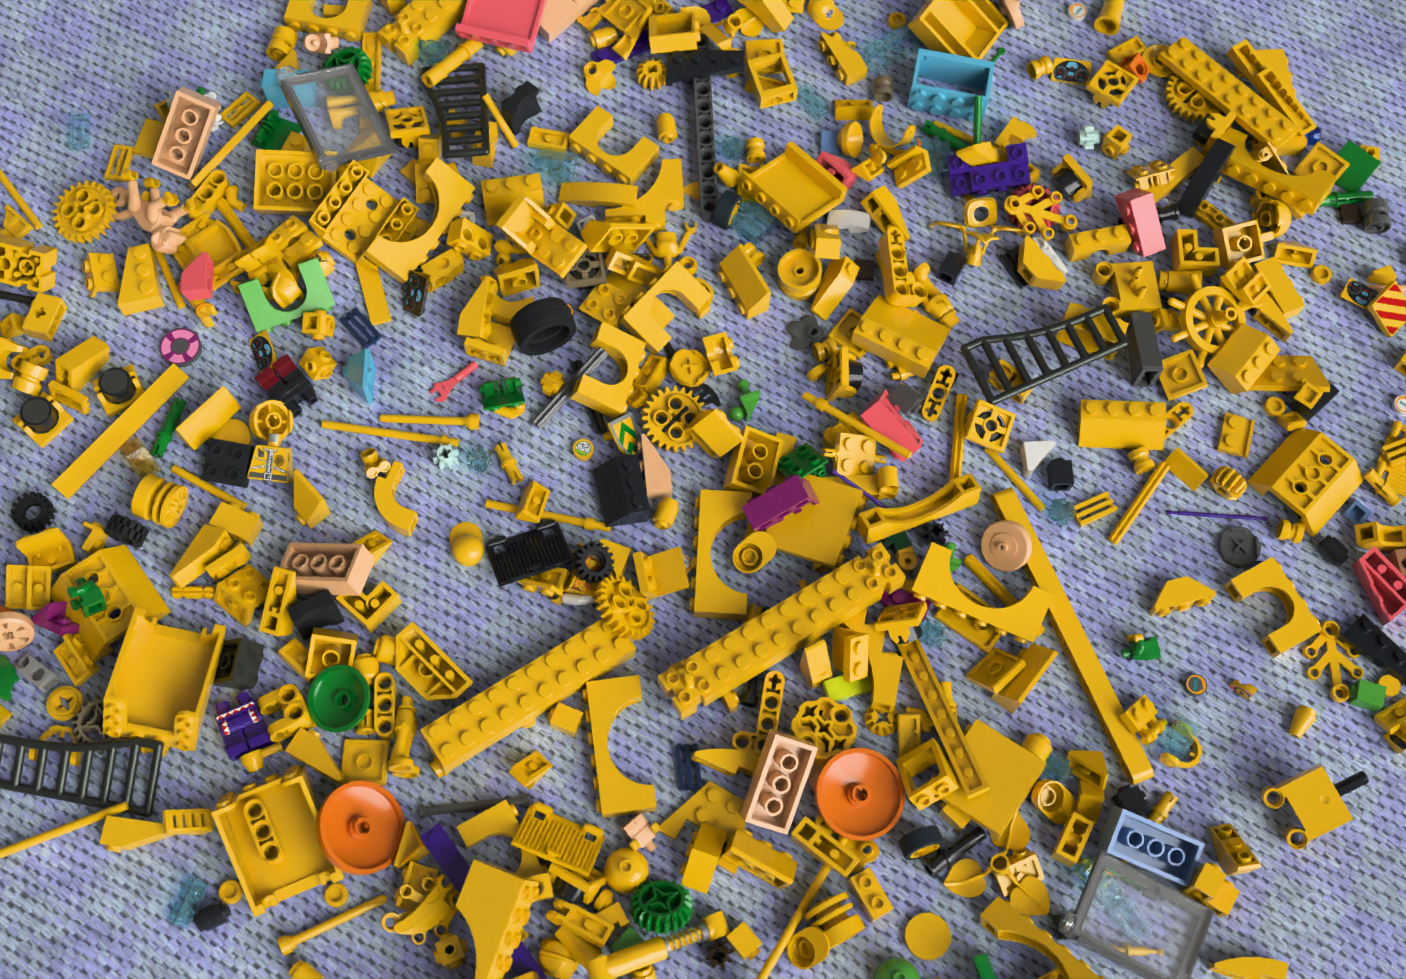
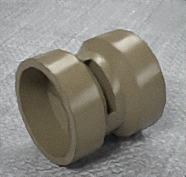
(883, 89)

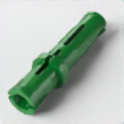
(934, 130)
(1336, 199)
(165, 436)

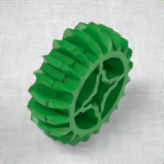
(352, 55)
(661, 906)

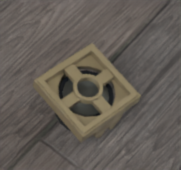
(586, 272)

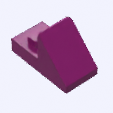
(53, 619)

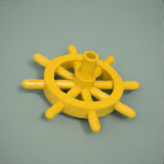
(1211, 320)

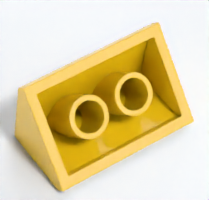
(207, 418)

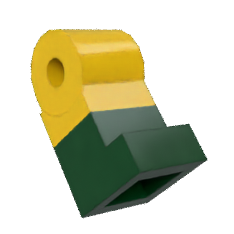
(902, 550)

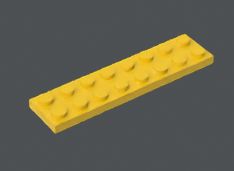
(1228, 92)

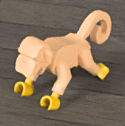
(151, 214)

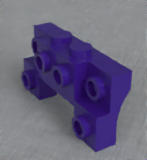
(989, 177)

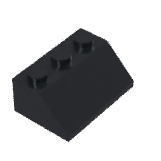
(621, 491)

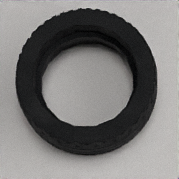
(543, 326)

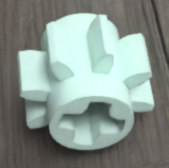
(1088, 137)
(445, 462)

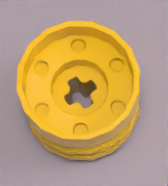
(159, 501)
(834, 920)

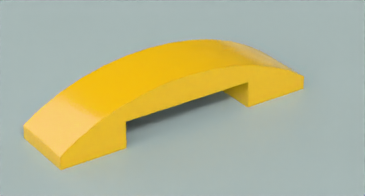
(659, 311)

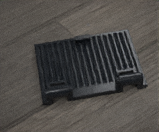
(528, 553)

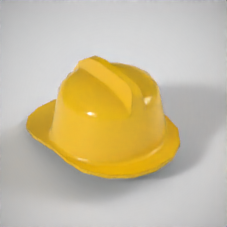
(283, 286)
(556, 959)

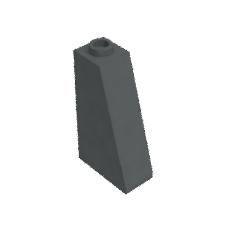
(1143, 350)

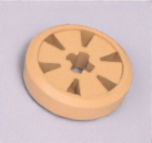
(15, 631)

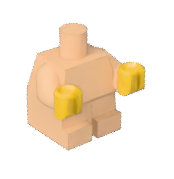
(640, 832)

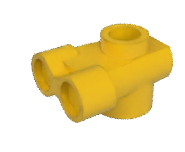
(373, 463)

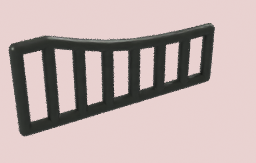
(445, 129)
(1028, 336)
(88, 749)

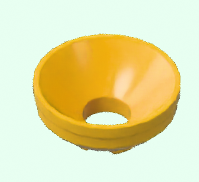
(851, 139)

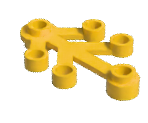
(1038, 213)
(1334, 658)
(418, 898)

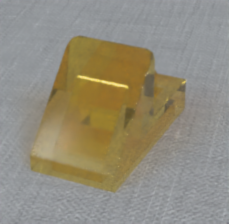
(139, 458)

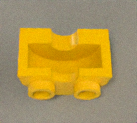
(719, 354)

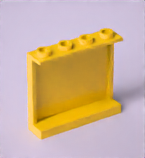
(794, 188)
(821, 529)
(1008, 773)

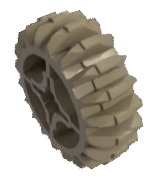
(84, 726)

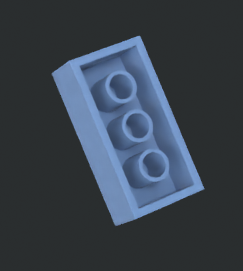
(1150, 846)

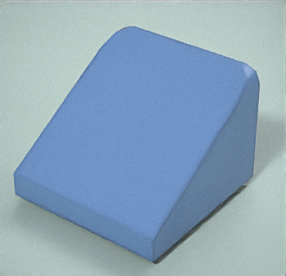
(828, 142)
(1356, 513)

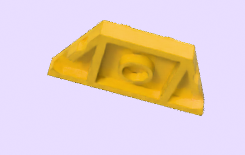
(1289, 374)

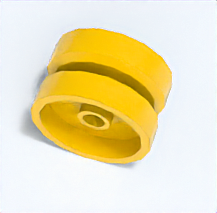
(799, 274)

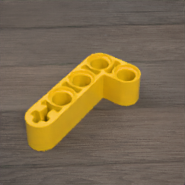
(894, 268)
(879, 485)
(765, 714)

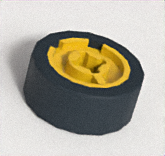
(726, 209)
(921, 842)

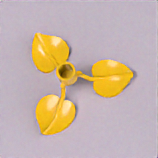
(743, 18)
(974, 252)
(968, 881)

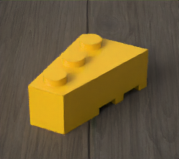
(140, 281)

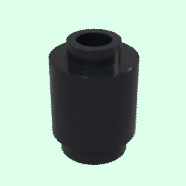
(1333, 550)
(212, 916)

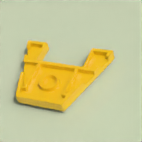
(626, 16)
(712, 807)

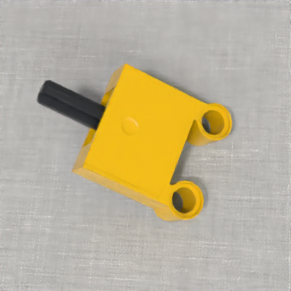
(1314, 802)

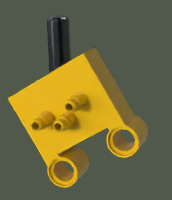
(1132, 287)

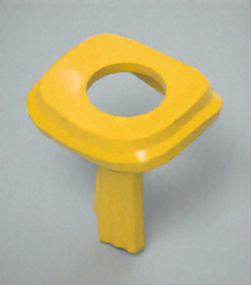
(973, 203)

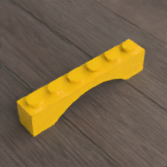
(885, 522)
(1008, 924)

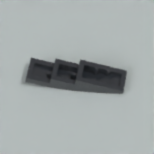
(1205, 177)

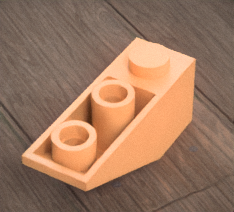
(656, 472)

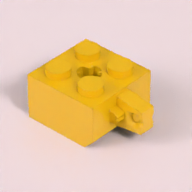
(1250, 239)

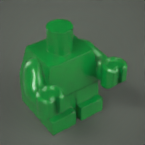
(90, 597)

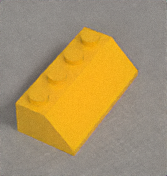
(1121, 424)

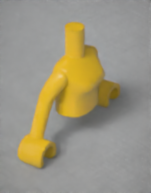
(667, 244)

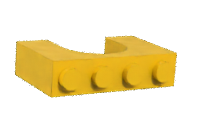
(347, 25)
(625, 167)
(675, 281)
(627, 353)
(1270, 578)
(500, 821)

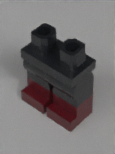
(294, 390)

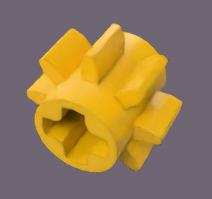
(552, 382)

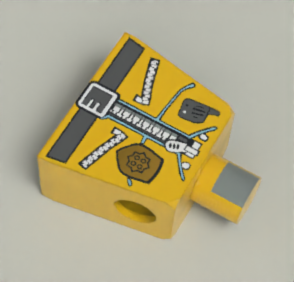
(272, 461)

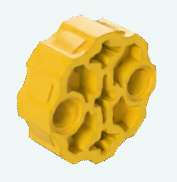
(808, 727)

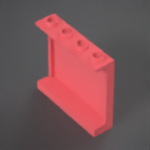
(502, 22)

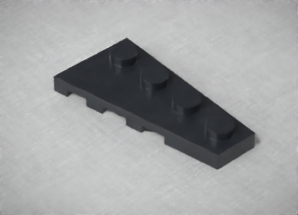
(702, 63)
(1374, 643)

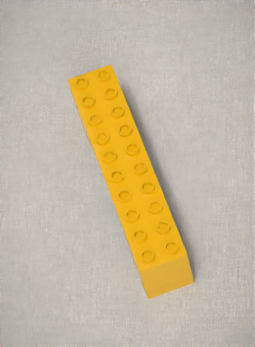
(496, 909)

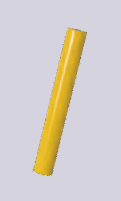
(500, 121)

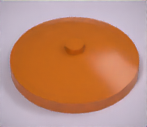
(859, 794)
(360, 827)

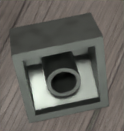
(239, 664)

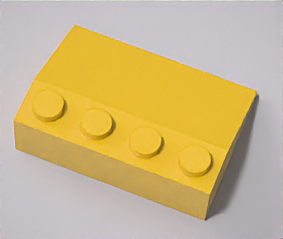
(290, 183)
(900, 336)

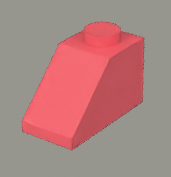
(838, 168)
(198, 278)

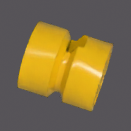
(281, 43)
(30, 377)

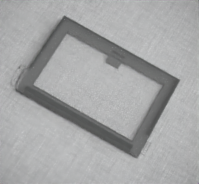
(335, 115)
(1137, 921)

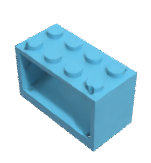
(952, 70)

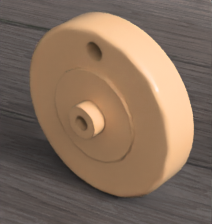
(1011, 10)
(1006, 545)

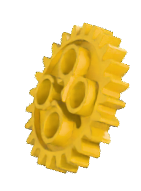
(1180, 92)
(84, 212)
(661, 406)
(624, 607)

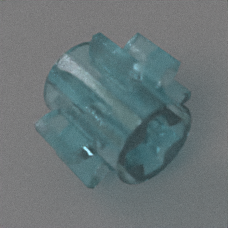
(732, 147)
(479, 460)
(1061, 511)
(933, 640)
(1058, 768)

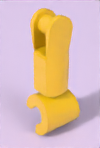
(203, 311)

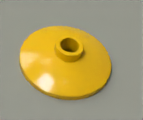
(1150, 56)

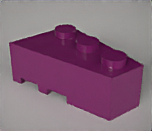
(779, 502)

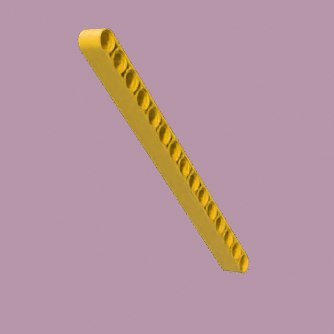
(1077, 646)

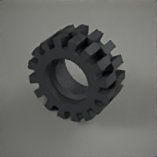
(24, 504)
(126, 530)
(580, 562)

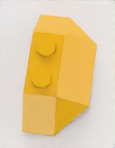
(428, 666)

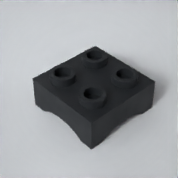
(520, 106)
(227, 463)
(315, 612)

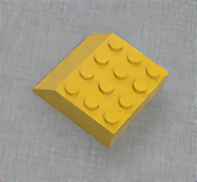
(958, 26)

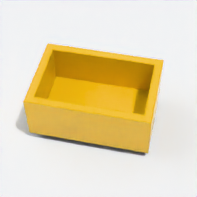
(1084, 334)

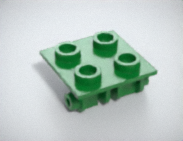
(274, 132)
(511, 396)
(803, 462)

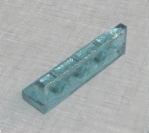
(888, 43)

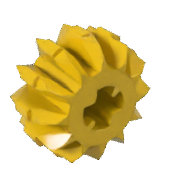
(651, 74)
(1228, 483)

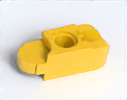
(443, 268)

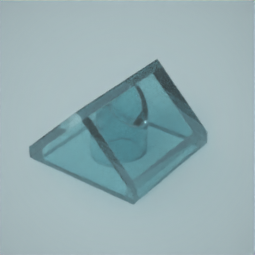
(555, 167)

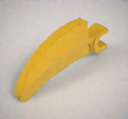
(428, 912)

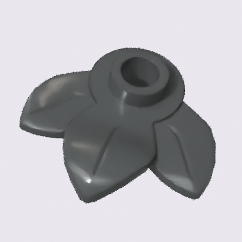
(802, 332)

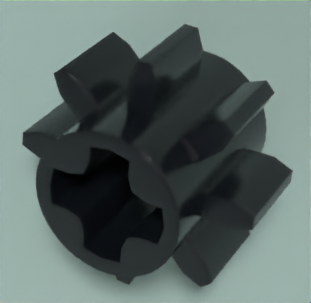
(938, 529)

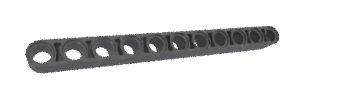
(705, 135)

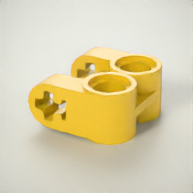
(292, 708)

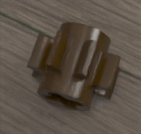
(722, 948)

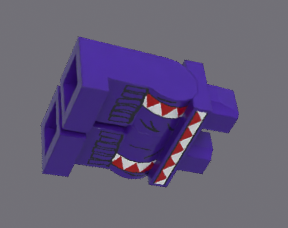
(237, 721)

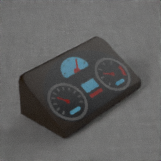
(416, 292)

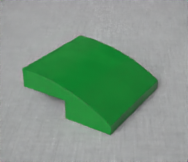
(1360, 168)
(984, 967)

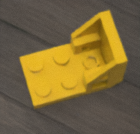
(540, 236)

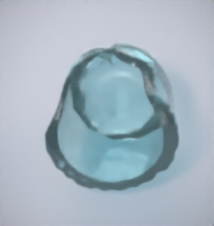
(434, 51)

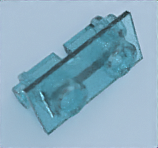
(192, 894)

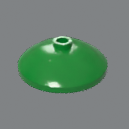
(328, 694)

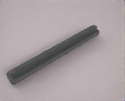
(566, 391)

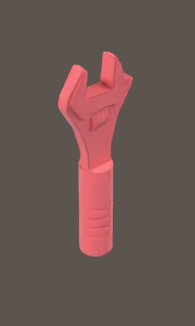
(445, 387)

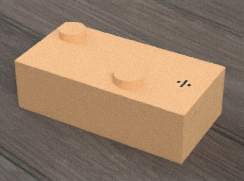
(560, 15)
(186, 133)
(328, 567)
(778, 781)

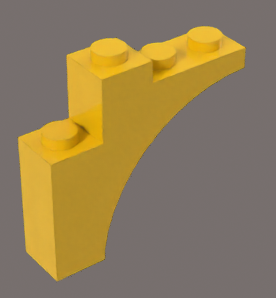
(664, 195)

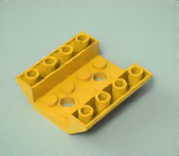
(347, 211)
(1299, 463)
(123, 588)

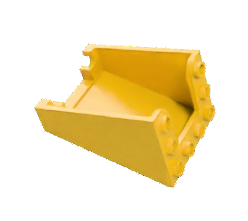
(162, 682)
(294, 814)

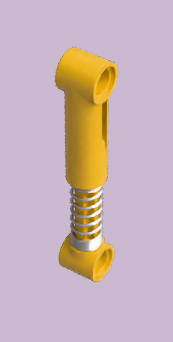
(656, 948)

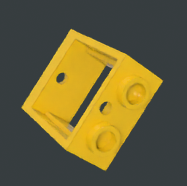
(671, 24)
(776, 95)
(919, 760)

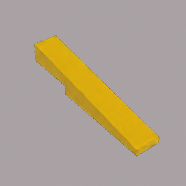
(1270, 85)

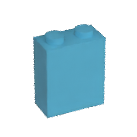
(272, 90)

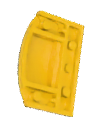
(216, 240)

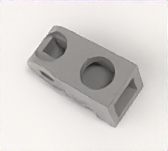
(37, 673)

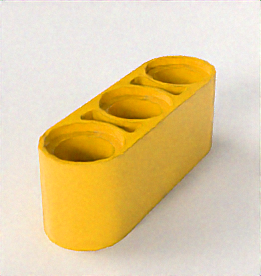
(212, 189)
(380, 697)
(259, 822)

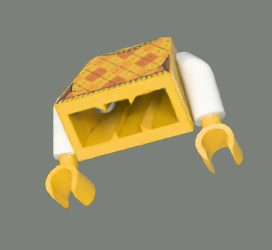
(578, 591)

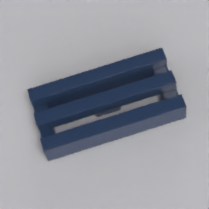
(350, 316)
(690, 786)

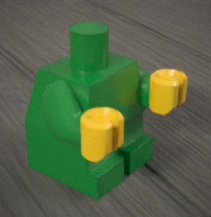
(1141, 649)

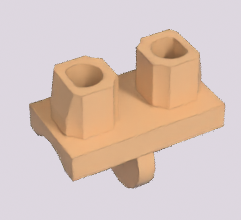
(320, 42)

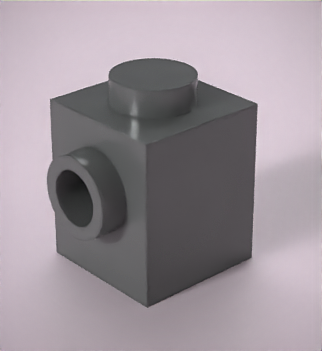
(906, 398)

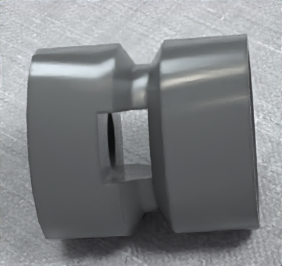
(1376, 216)

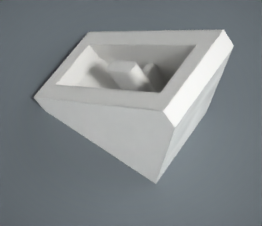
(1033, 455)

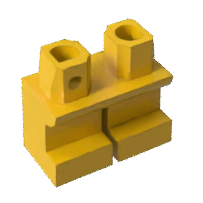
(258, 257)

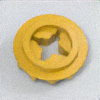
(54, 703)
(882, 728)

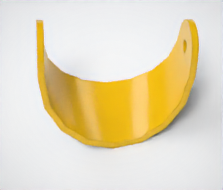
(880, 136)

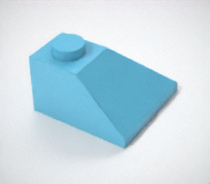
(361, 374)

